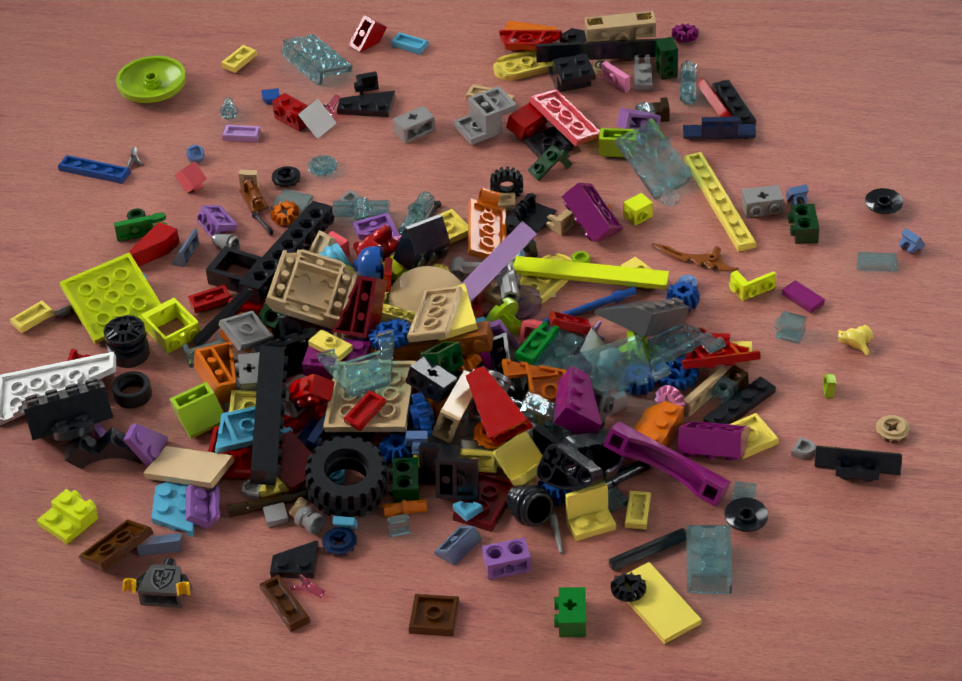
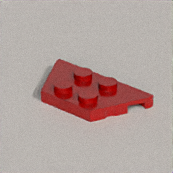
(527, 39)
(727, 355)

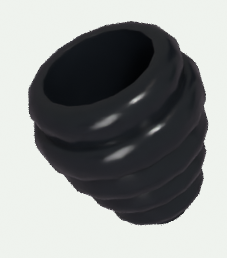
(530, 504)

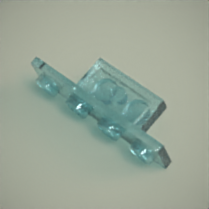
(541, 412)

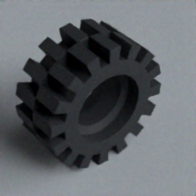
(507, 175)

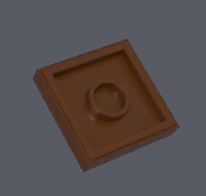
(434, 615)

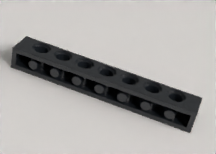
(297, 237)

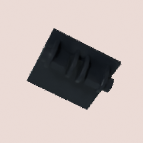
(532, 213)

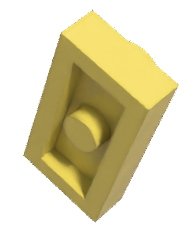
(239, 58)

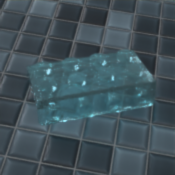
(314, 57)
(654, 158)
(614, 364)

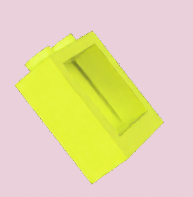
(170, 310)

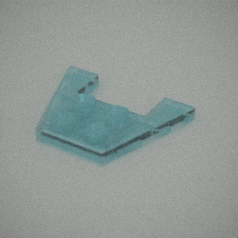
(675, 342)
(365, 372)

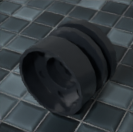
(128, 340)

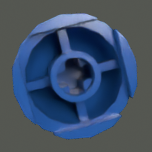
(370, 262)

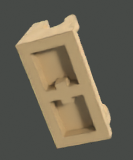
(562, 222)

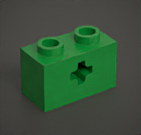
(572, 612)

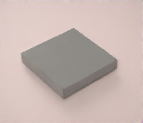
(245, 330)

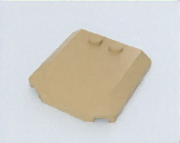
(310, 287)

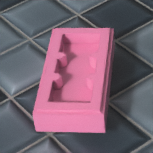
(615, 76)

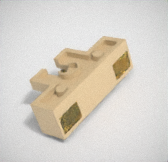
(620, 26)

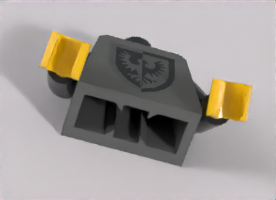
(160, 585)

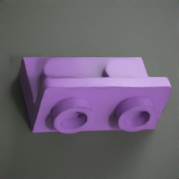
(215, 219)
(202, 505)

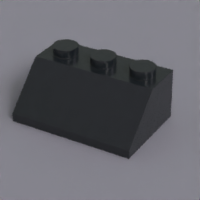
(422, 243)

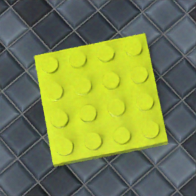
(109, 292)

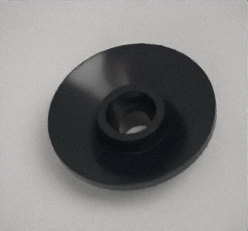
(884, 201)
(746, 514)

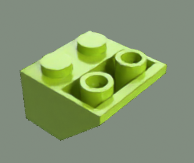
(607, 141)
(197, 410)

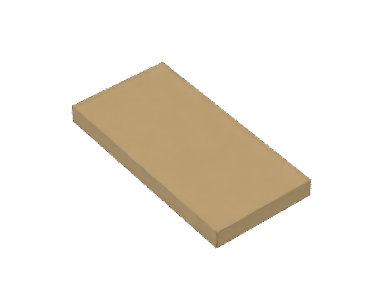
(435, 314)
(189, 467)

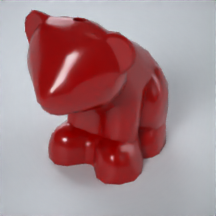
(379, 237)

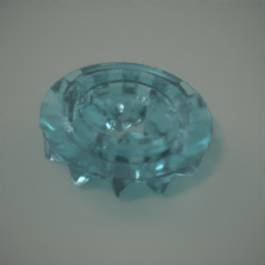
(322, 160)

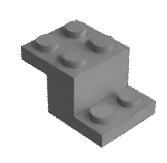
(485, 115)

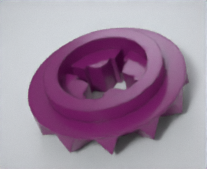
(679, 33)

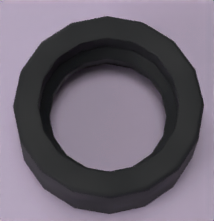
(131, 379)

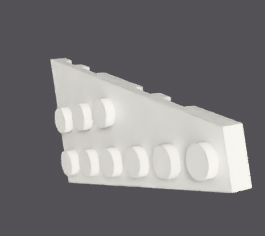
(38, 380)

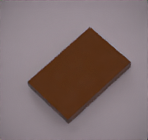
(115, 545)

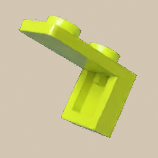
(748, 289)

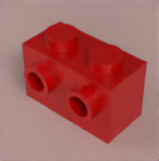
(287, 110)
(525, 121)
(311, 391)

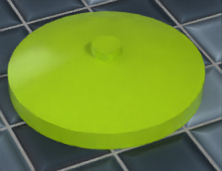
(151, 79)

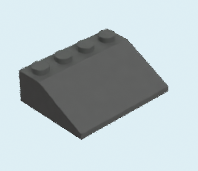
(647, 316)

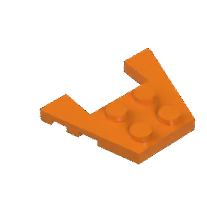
(540, 380)

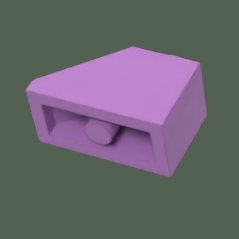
(634, 118)

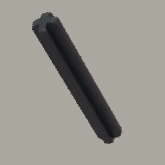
(228, 311)
(647, 549)

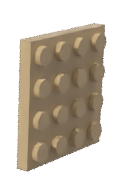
(392, 416)

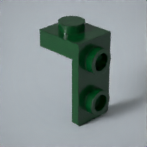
(548, 160)

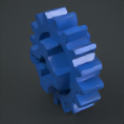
(400, 330)
(680, 377)
(421, 414)

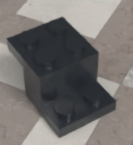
(571, 72)
(451, 473)

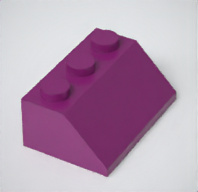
(591, 212)
(713, 440)

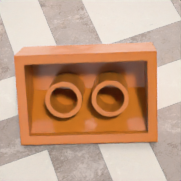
(661, 422)

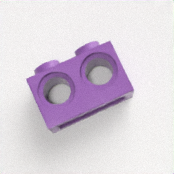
(506, 558)

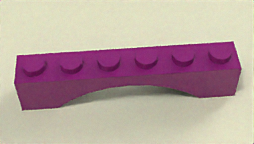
(695, 477)

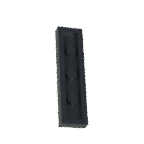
(733, 102)
(741, 402)

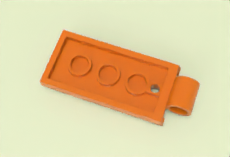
(485, 223)

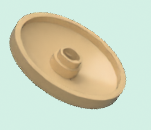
(410, 286)

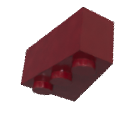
(363, 307)

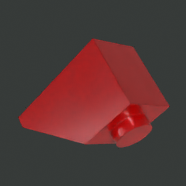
(367, 34)

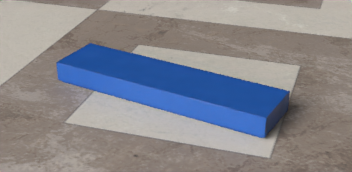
(94, 169)

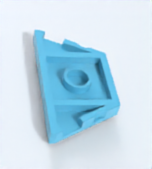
(237, 430)
(170, 507)

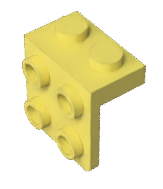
(519, 459)

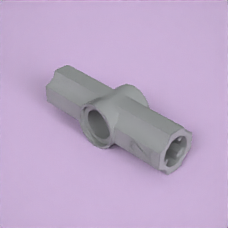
(508, 282)

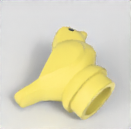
(857, 338)

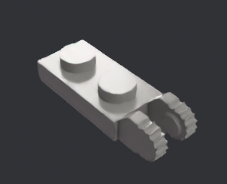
(642, 74)

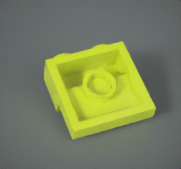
(68, 516)

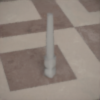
(555, 524)

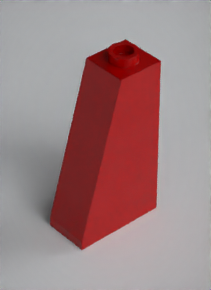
(496, 408)

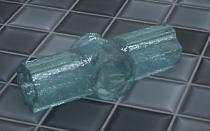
(688, 82)
(360, 208)
(418, 210)

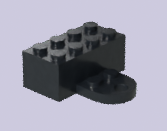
(68, 411)

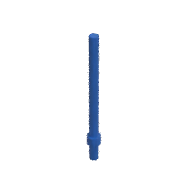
(615, 297)

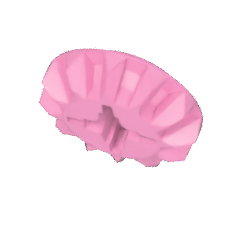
(670, 393)

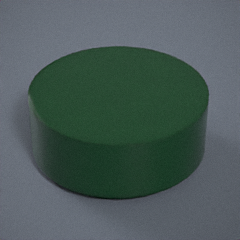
(135, 213)

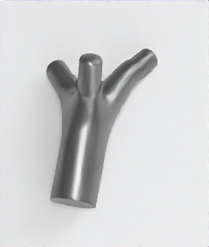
(133, 157)

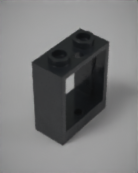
(217, 273)

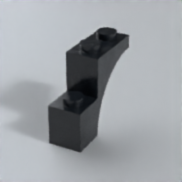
(86, 450)

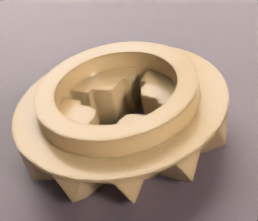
(891, 422)

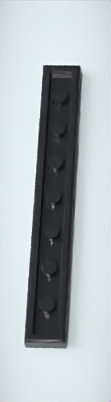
(597, 49)

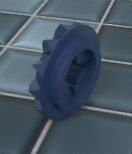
(337, 535)

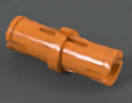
(404, 507)

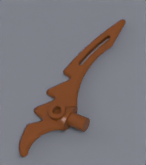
(710, 259)

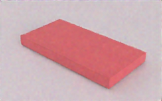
(565, 117)

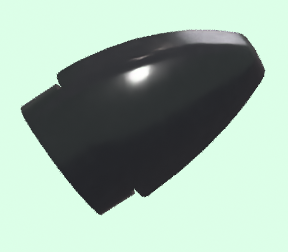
(579, 462)

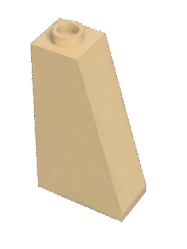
(453, 410)

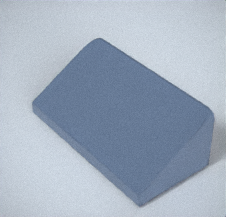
(187, 249)
(160, 544)
(458, 544)

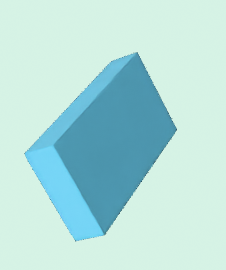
(409, 43)

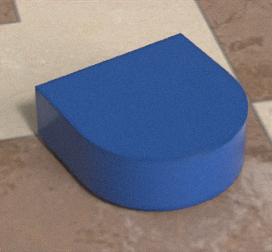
(270, 95)

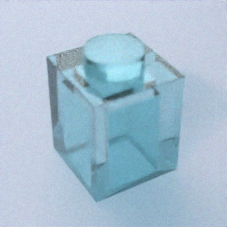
(790, 327)

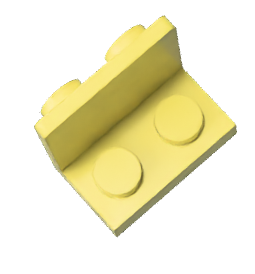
(588, 512)

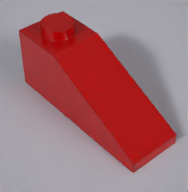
(155, 244)

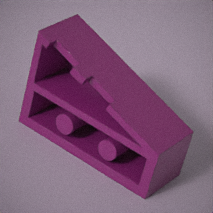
(576, 403)

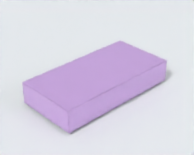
(241, 133)

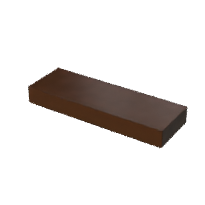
(284, 603)

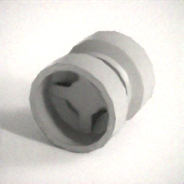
(307, 518)

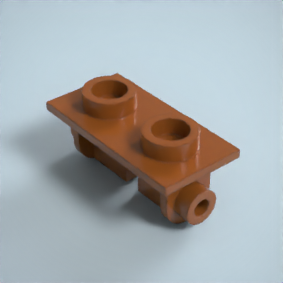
(253, 196)

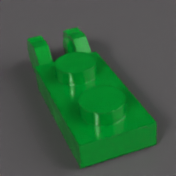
(137, 227)
(537, 343)

